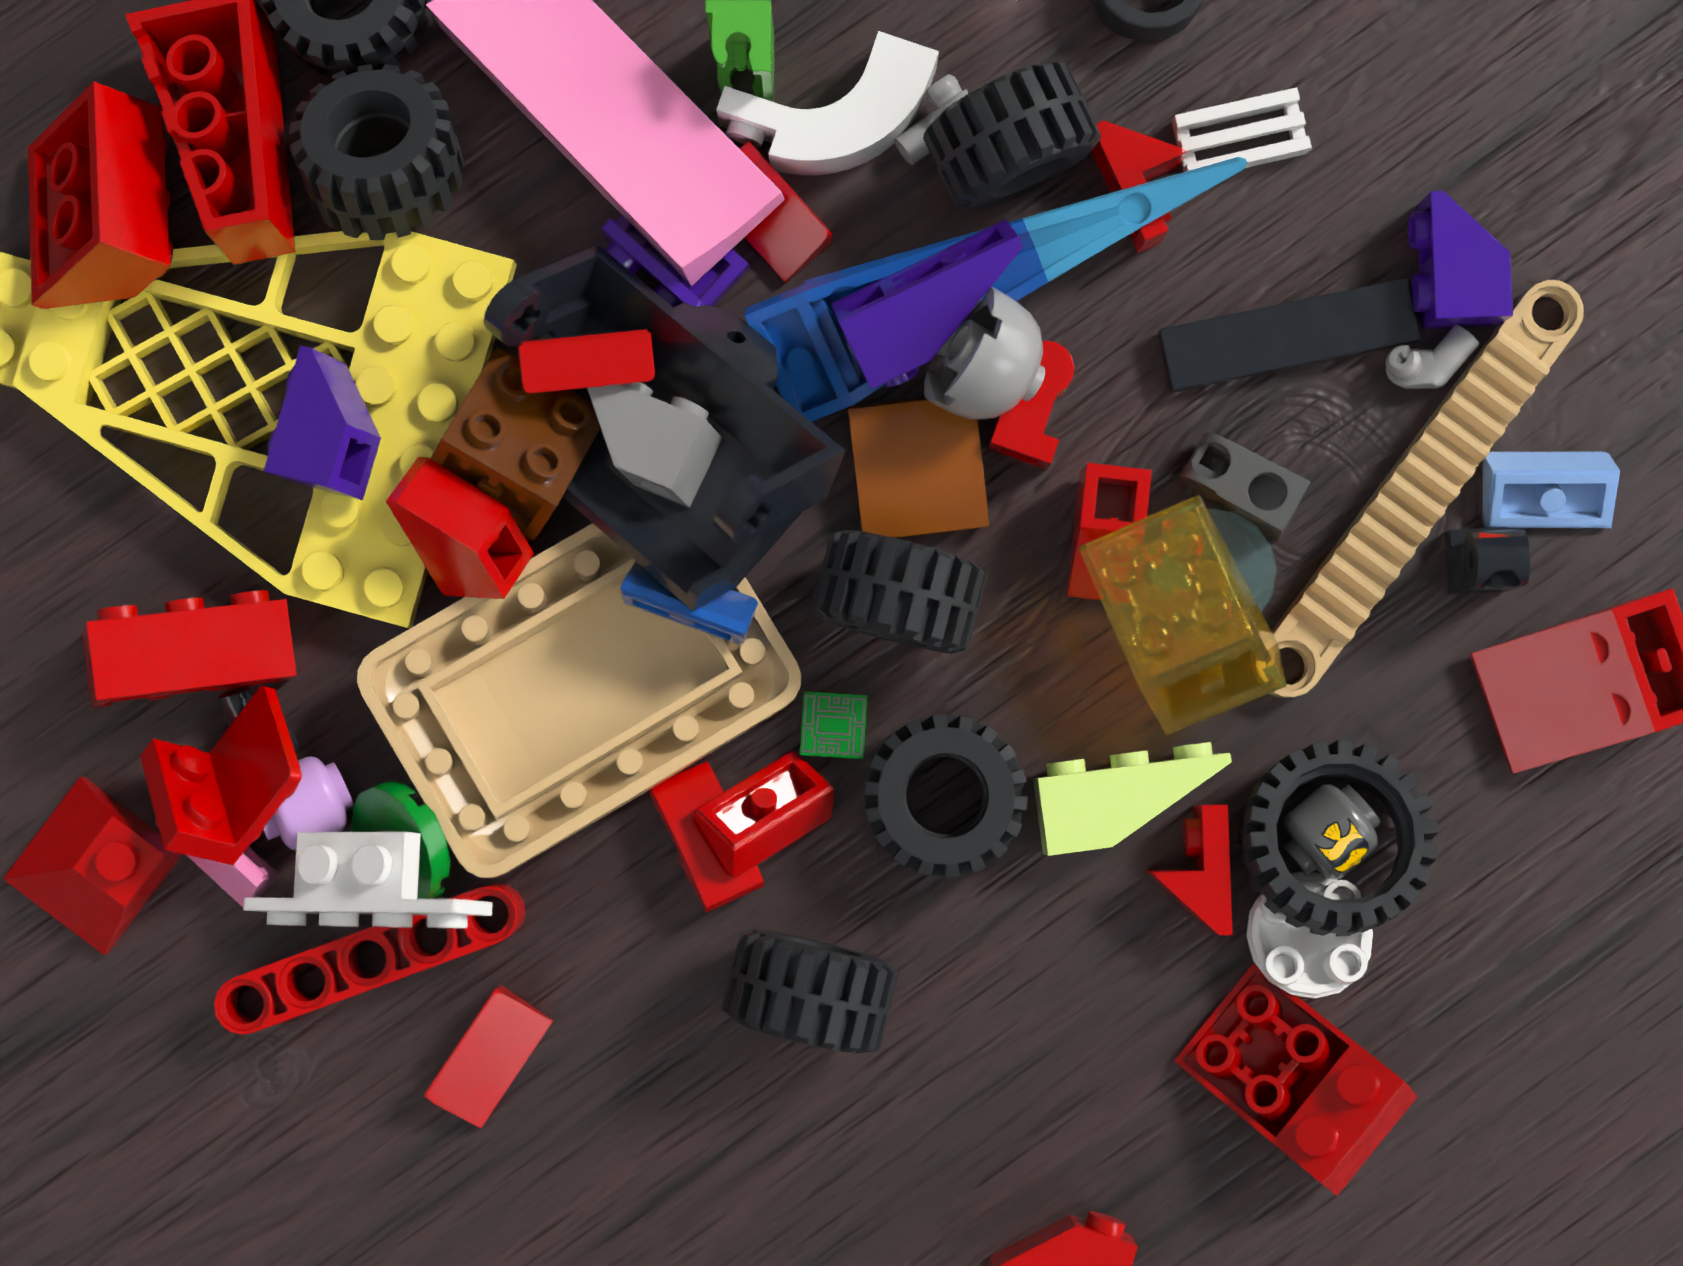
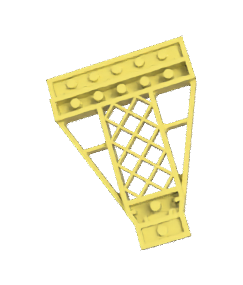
(410, 363)

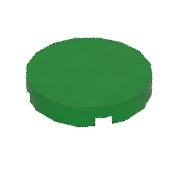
(392, 810)

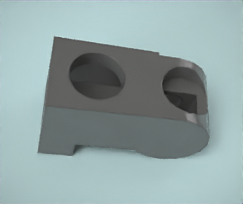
(1245, 483)

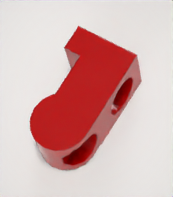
(1021, 430)

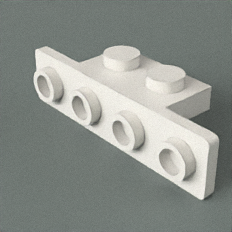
(361, 875)

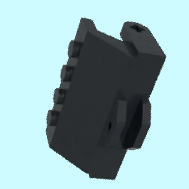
(769, 455)

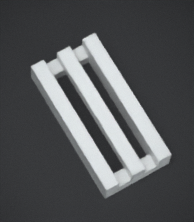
(1292, 121)

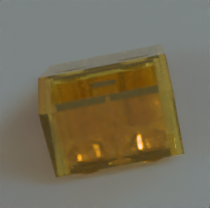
(1184, 615)

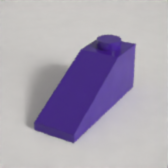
(916, 310)

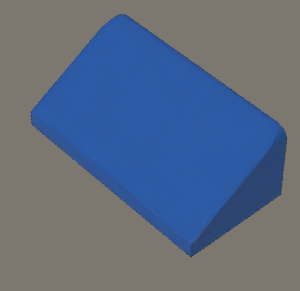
(723, 617)

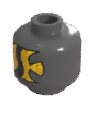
(1330, 831)

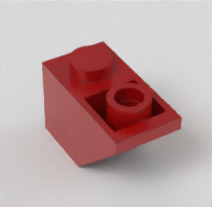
(1106, 502)
(459, 532)

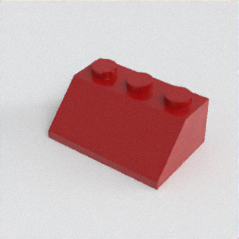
(98, 201)

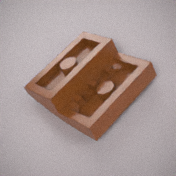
(916, 468)

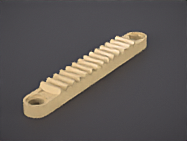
(1423, 483)

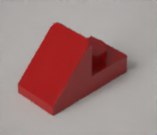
(1131, 160)
(1207, 887)

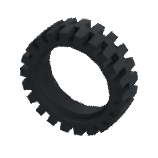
(1386, 783)

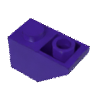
(1461, 268)
(323, 429)

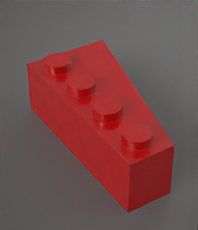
(225, 112)

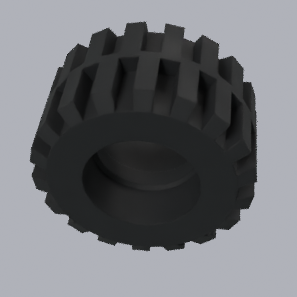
(352, 42)
(368, 114)
(1011, 135)
(899, 591)
(1001, 800)
(809, 991)

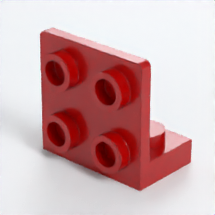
(223, 798)

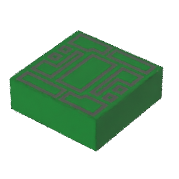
(833, 725)

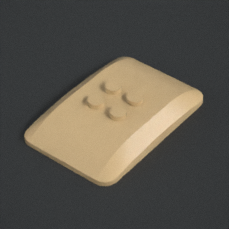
(562, 702)

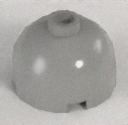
(989, 360)

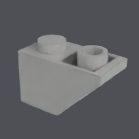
(656, 442)

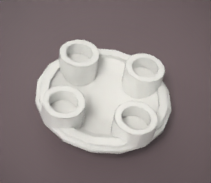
(1305, 961)

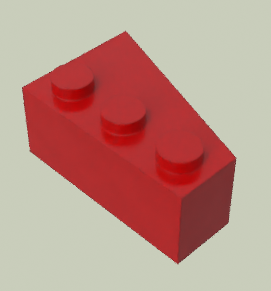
(187, 648)

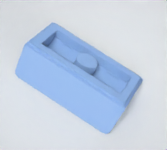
(1549, 489)

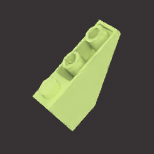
(1106, 805)

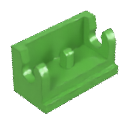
(742, 40)

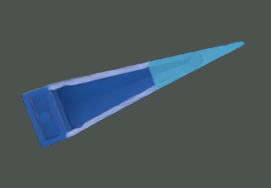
(813, 354)

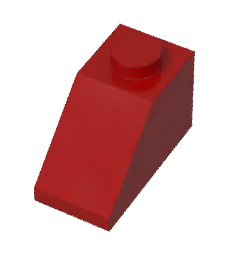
(1072, 1242)

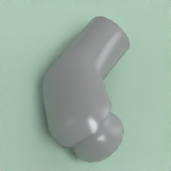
(942, 95)
(1428, 367)

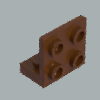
(518, 442)

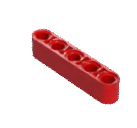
(343, 973)

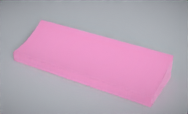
(617, 123)

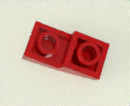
(676, 803)

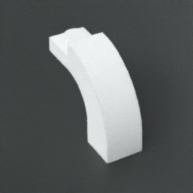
(843, 132)

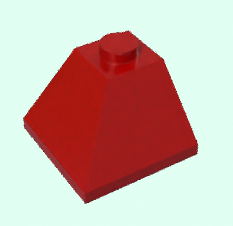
(92, 865)

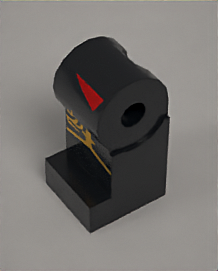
(1486, 560)

